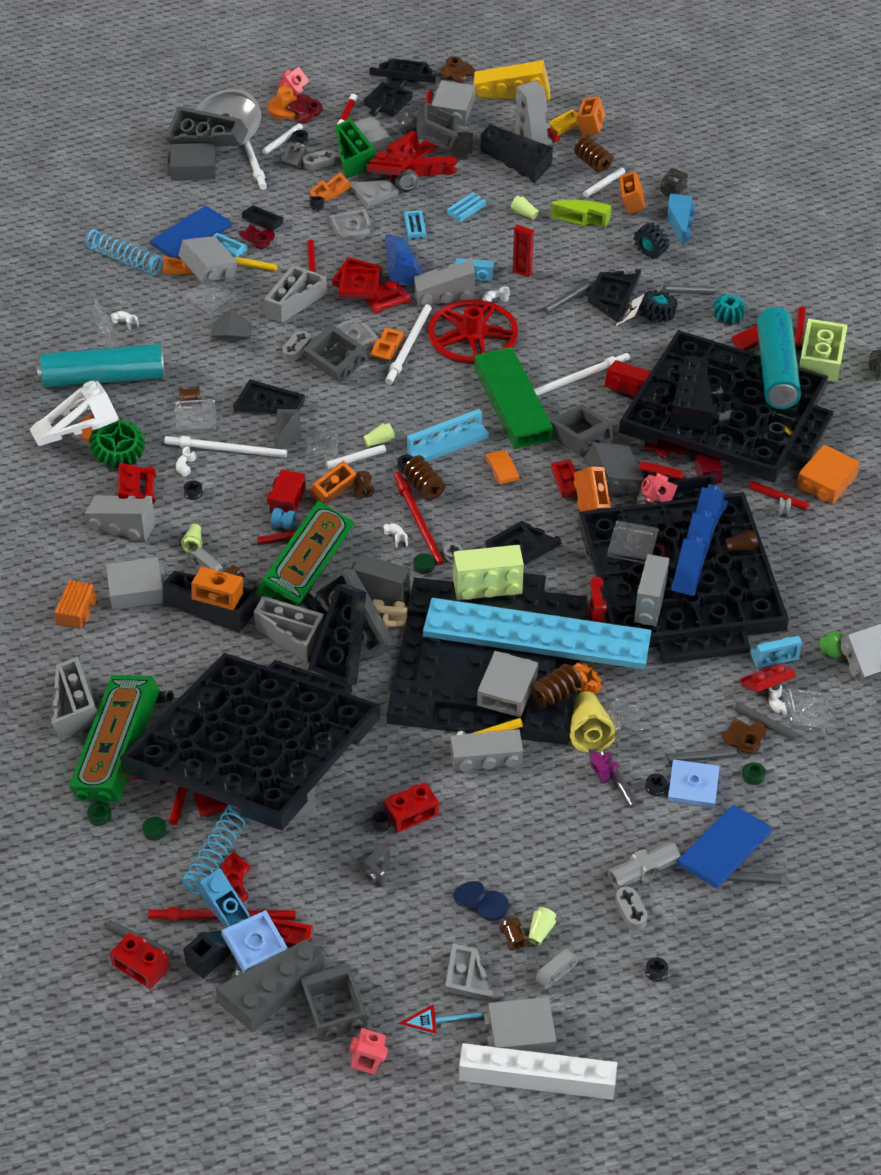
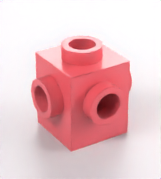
(295, 79)
(657, 488)
(368, 1045)

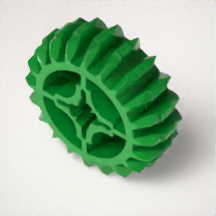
(128, 448)

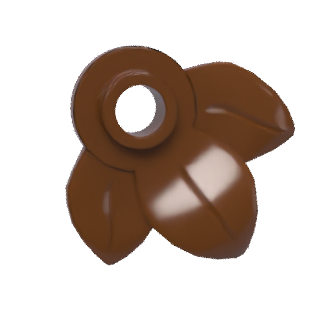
(456, 69)
(741, 734)

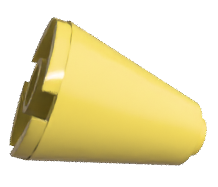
(590, 724)

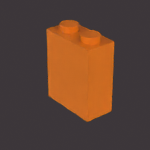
(828, 474)

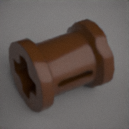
(189, 394)
(365, 484)
(514, 934)

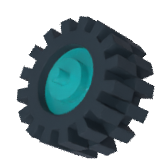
(651, 240)
(659, 305)

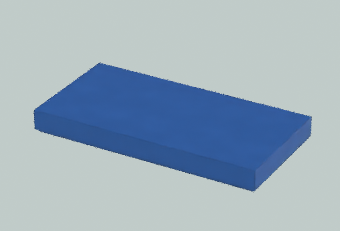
(200, 224)
(724, 846)

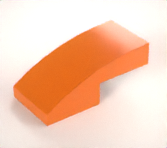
(331, 189)
(174, 266)
(387, 344)
(503, 467)

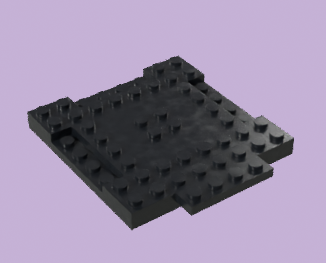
(755, 431)
(733, 592)
(441, 678)
(253, 736)

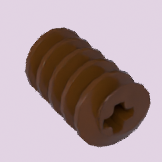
(593, 154)
(424, 478)
(556, 685)

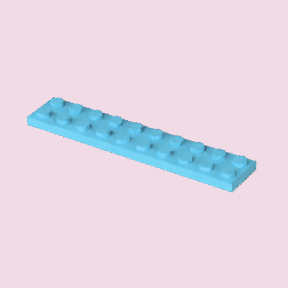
(537, 633)

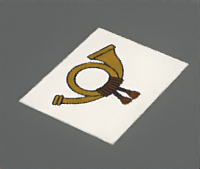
(631, 309)

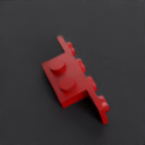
(410, 146)

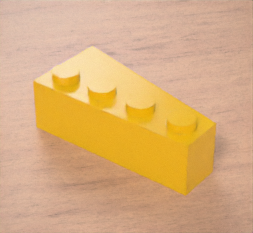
(503, 81)

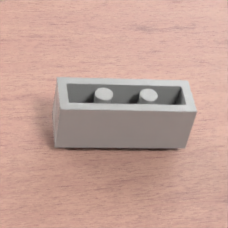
(486, 750)

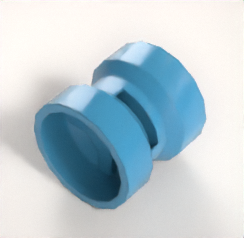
(283, 519)

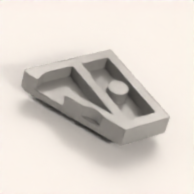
(374, 191)
(466, 975)

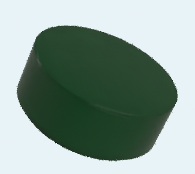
(423, 563)
(753, 773)
(99, 814)
(154, 828)

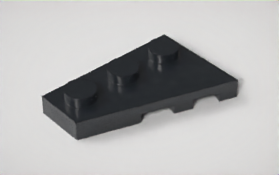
(267, 398)

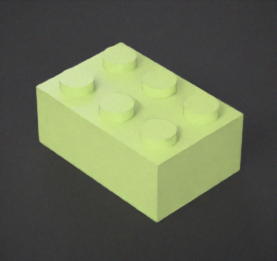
(823, 348)
(488, 572)

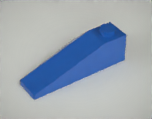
(401, 261)

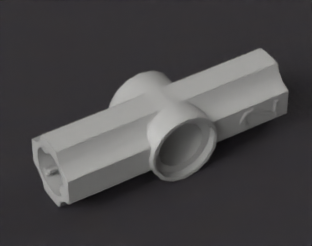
(644, 865)

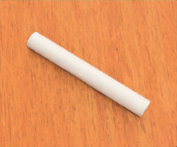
(280, 140)
(604, 182)
(357, 456)

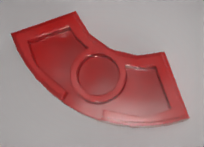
(235, 870)

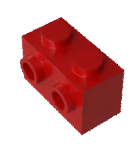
(625, 378)
(287, 491)
(411, 807)
(140, 960)

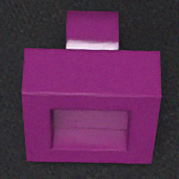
(600, 766)

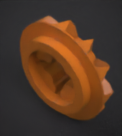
(587, 672)

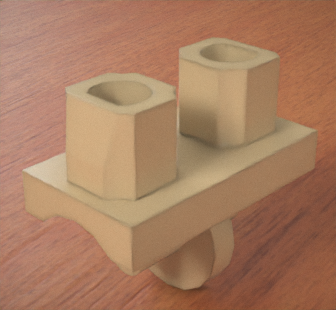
(392, 615)

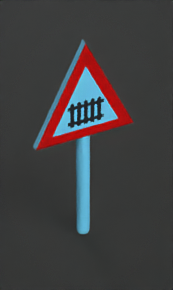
(426, 1021)

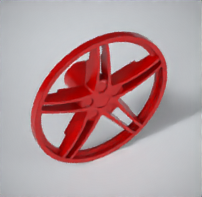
(470, 327)

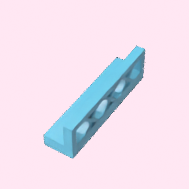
(447, 440)

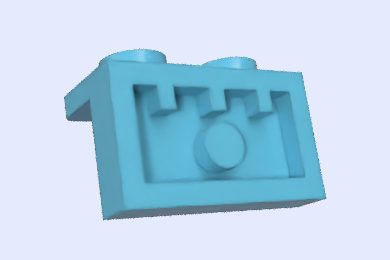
(482, 268)
(776, 652)

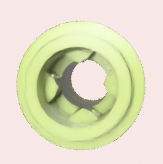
(524, 208)
(379, 435)
(192, 539)
(542, 923)

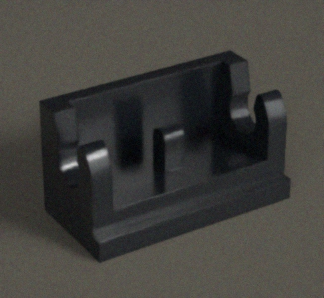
(692, 487)

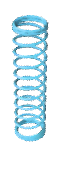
(149, 264)
(187, 885)

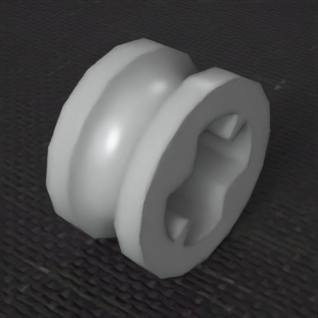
(784, 507)
(447, 551)

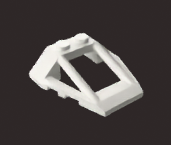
(93, 398)

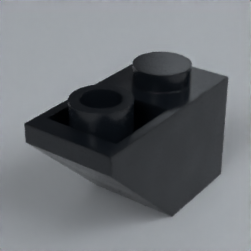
(206, 952)

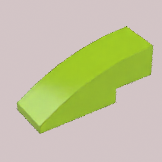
(581, 212)

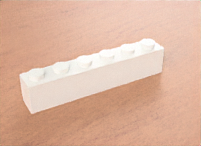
(537, 1071)

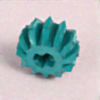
(729, 308)

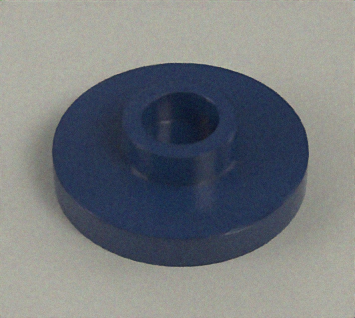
(469, 893)
(493, 906)

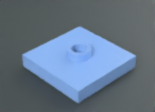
(693, 783)
(253, 940)

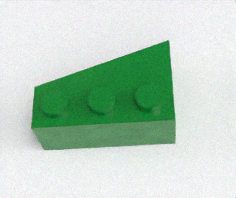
(354, 148)

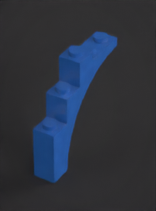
(695, 546)

